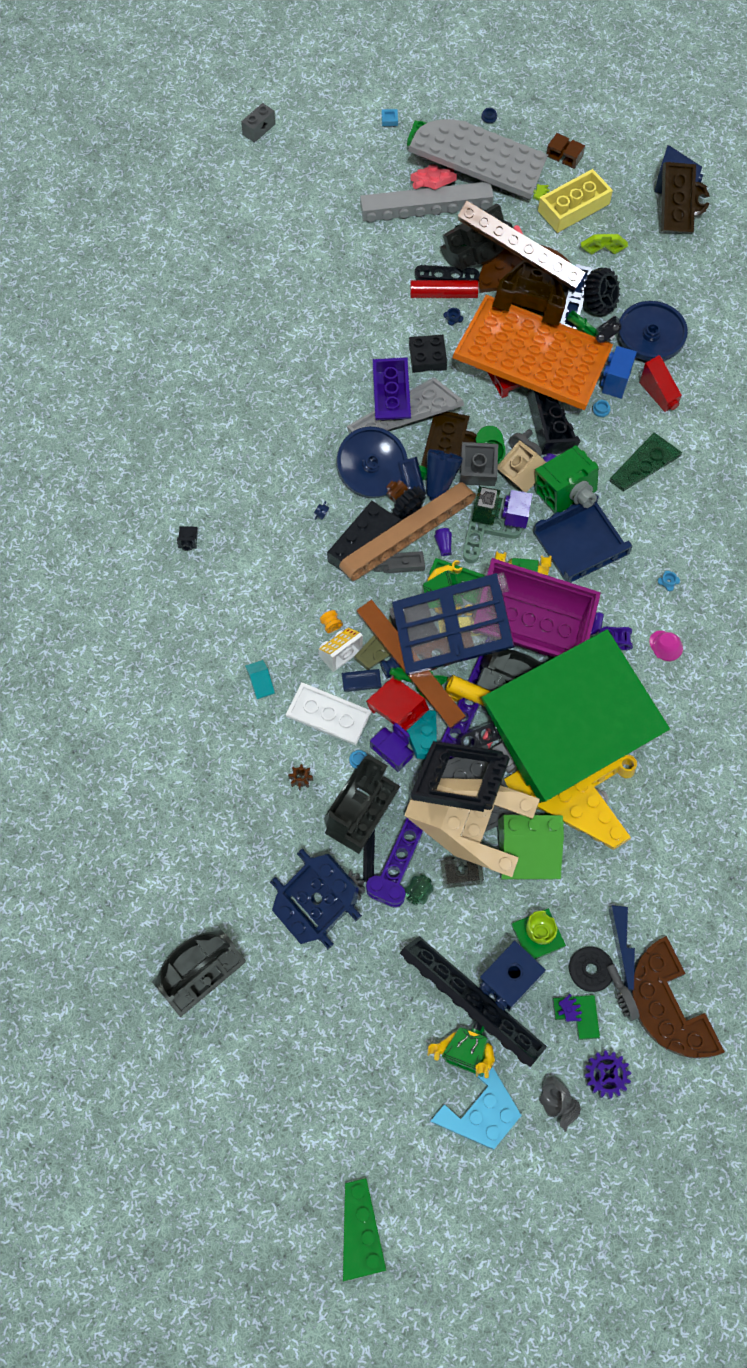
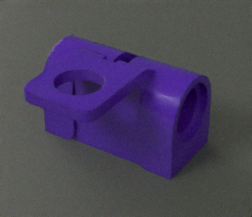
(393, 746)

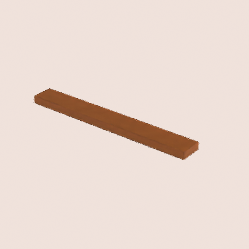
(424, 681)

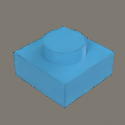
(389, 117)

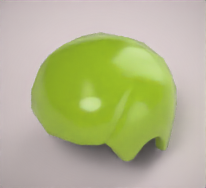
(541, 927)

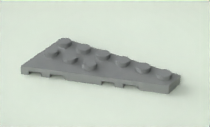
(425, 401)

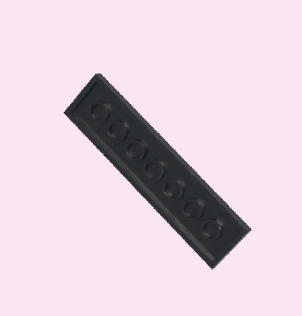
(473, 1000)

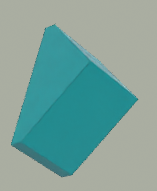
(260, 679)

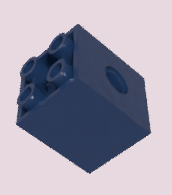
(504, 988)

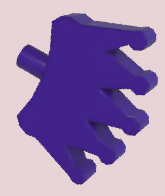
(568, 1009)

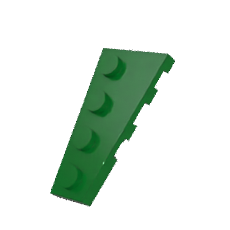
(361, 1239)

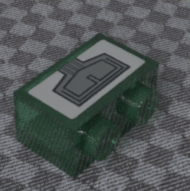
(487, 505)

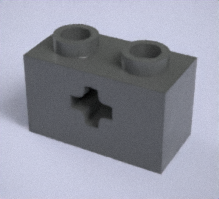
(258, 122)

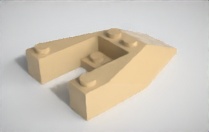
(463, 829)

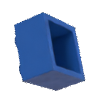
(618, 371)

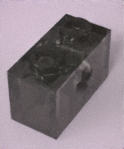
(452, 877)

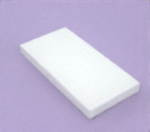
(328, 713)

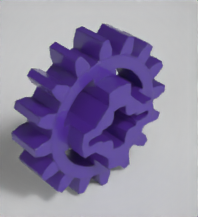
(601, 1068)

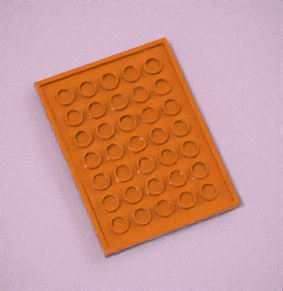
(534, 354)

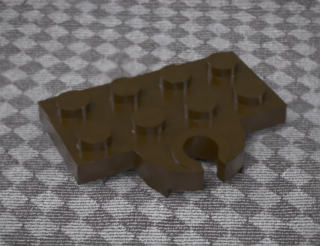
(680, 198)
(448, 433)

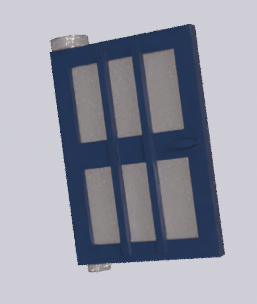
(453, 623)

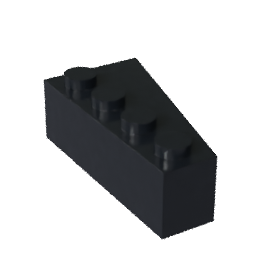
(551, 425)
(366, 527)

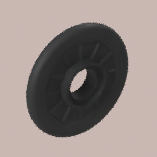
(582, 978)

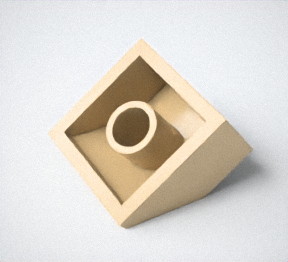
(520, 466)

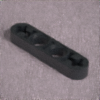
(446, 271)

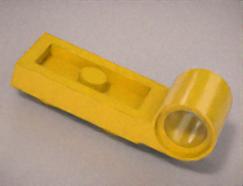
(614, 768)

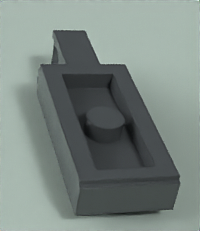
(403, 563)

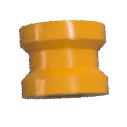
(331, 621)

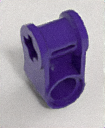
(621, 635)

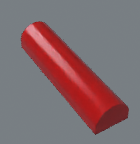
(443, 288)

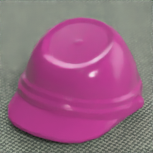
(666, 645)

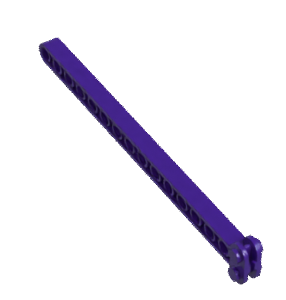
(387, 888)

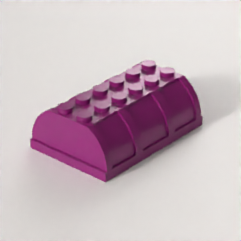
(546, 611)

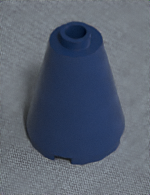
(441, 471)

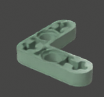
(485, 528)

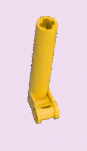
(459, 688)

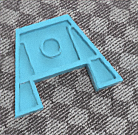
(487, 1118)

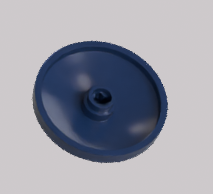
(653, 330)
(370, 461)

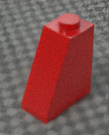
(660, 384)

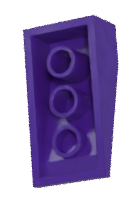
(391, 388)

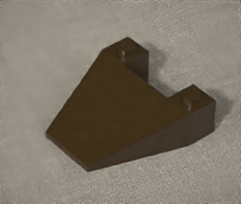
(532, 289)

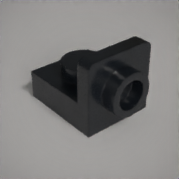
(187, 538)

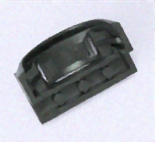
(356, 815)

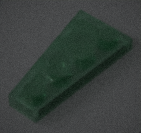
(646, 460)

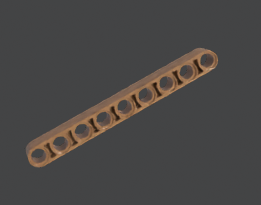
(407, 531)

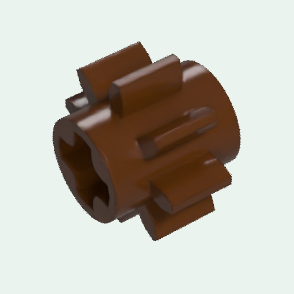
(396, 489)
(301, 772)

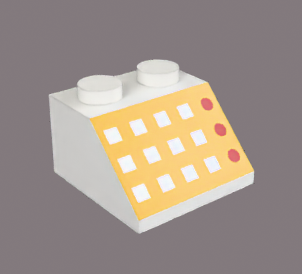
(341, 648)

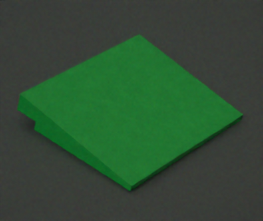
(574, 715)

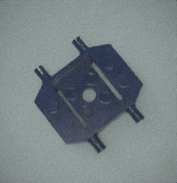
(319, 876)

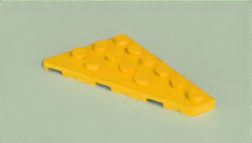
(581, 810)

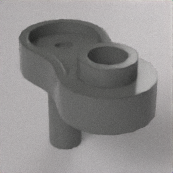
(514, 439)

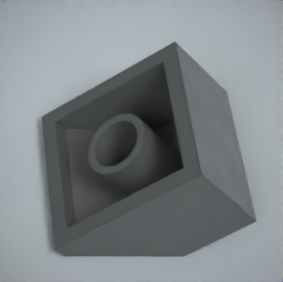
(479, 464)

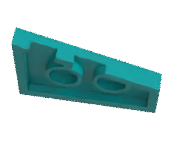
(423, 734)

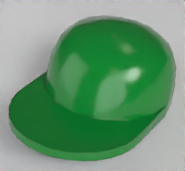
(492, 435)

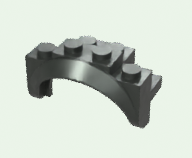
(478, 249)
(504, 667)
(197, 969)

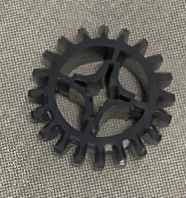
(602, 291)

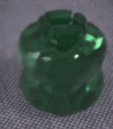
(419, 890)

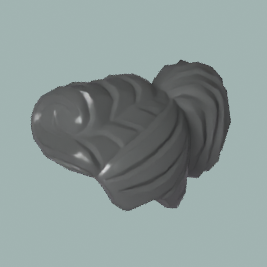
(558, 1102)

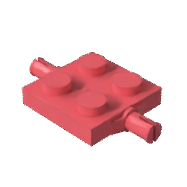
(433, 177)

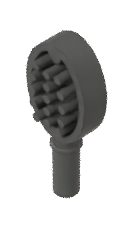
(624, 995)

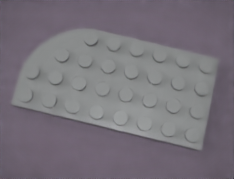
(480, 154)

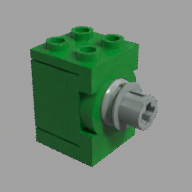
(567, 480)

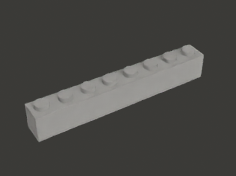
(425, 201)

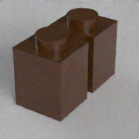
(562, 146)

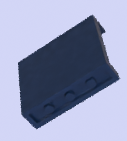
(580, 541)

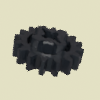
(409, 502)

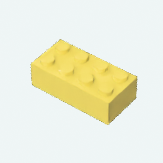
(575, 200)

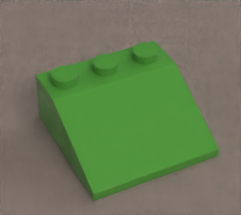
(535, 843)

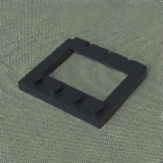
(434, 767)

